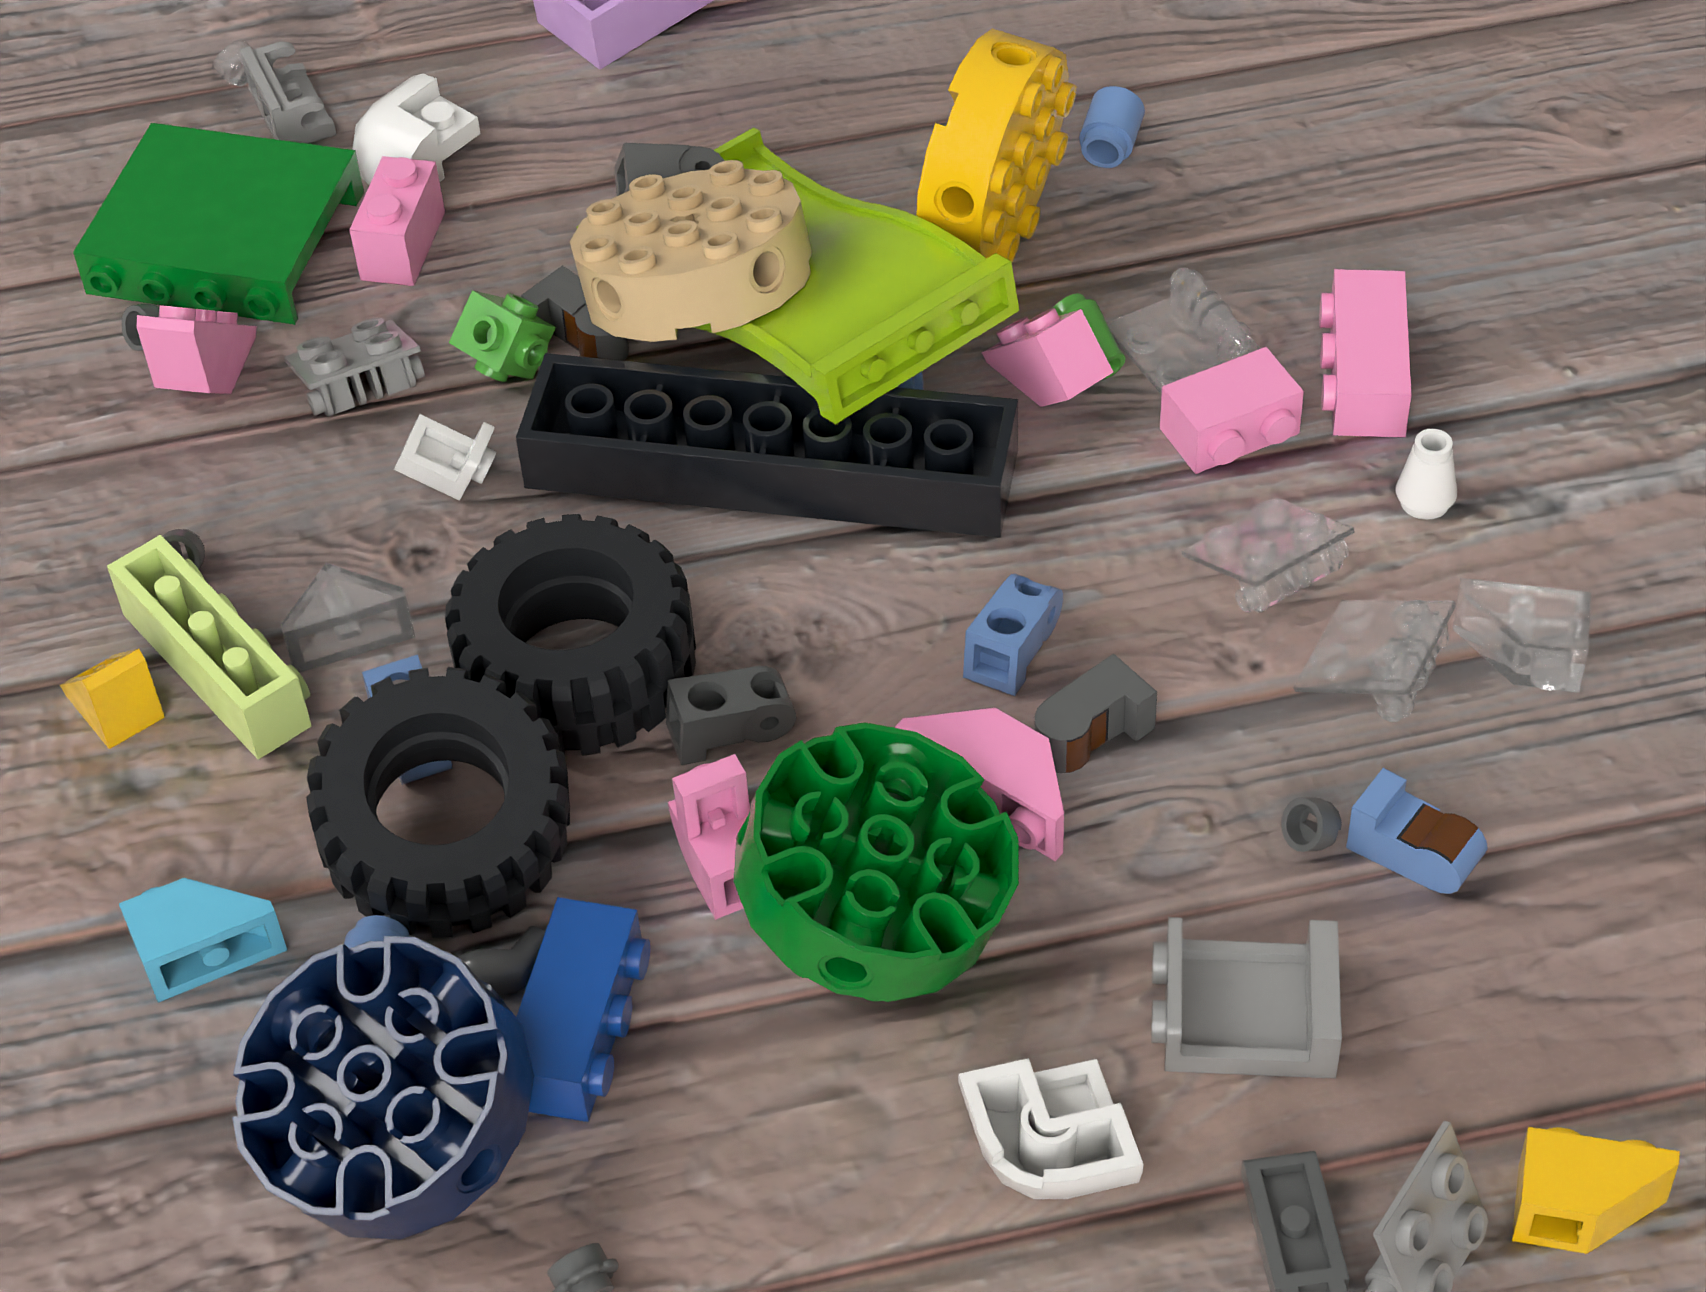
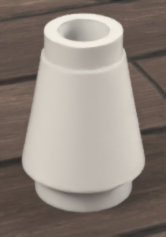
(1428, 478)

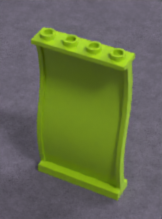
(879, 296)

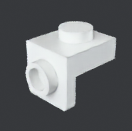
(445, 457)

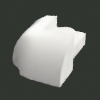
(412, 125)
(1051, 1129)

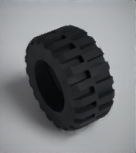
(568, 574)
(425, 724)

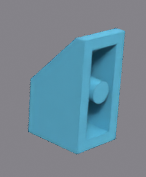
(199, 934)

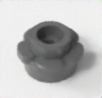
(583, 1271)

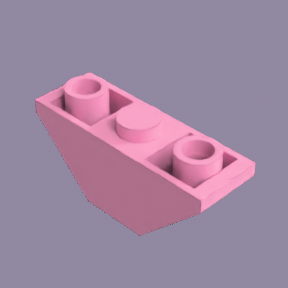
(195, 348)
(1015, 769)

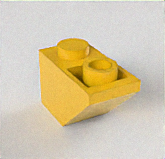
(1586, 1188)

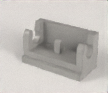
(286, 95)

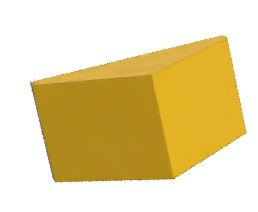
(116, 697)

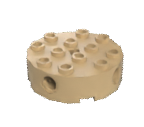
(692, 252)

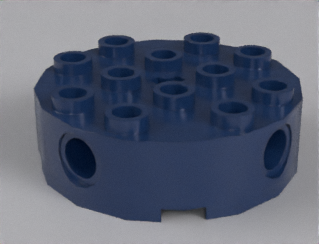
(382, 1088)

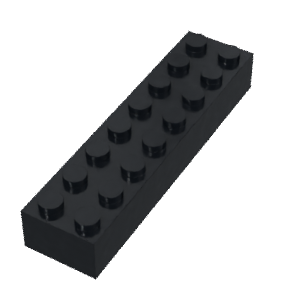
(766, 447)

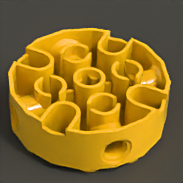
(998, 143)

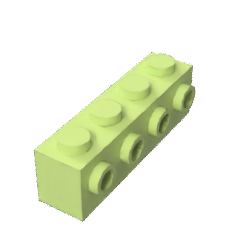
(211, 646)

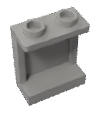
(1249, 1004)

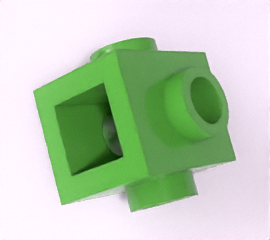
(502, 335)

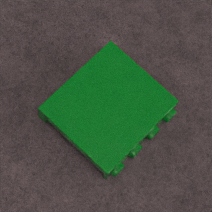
(215, 221)

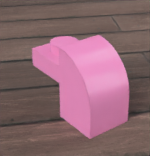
(706, 818)

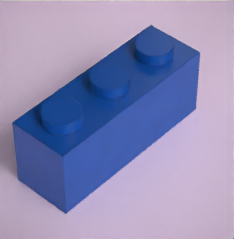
(580, 1003)

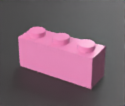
(1366, 353)

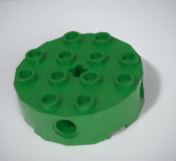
(875, 862)

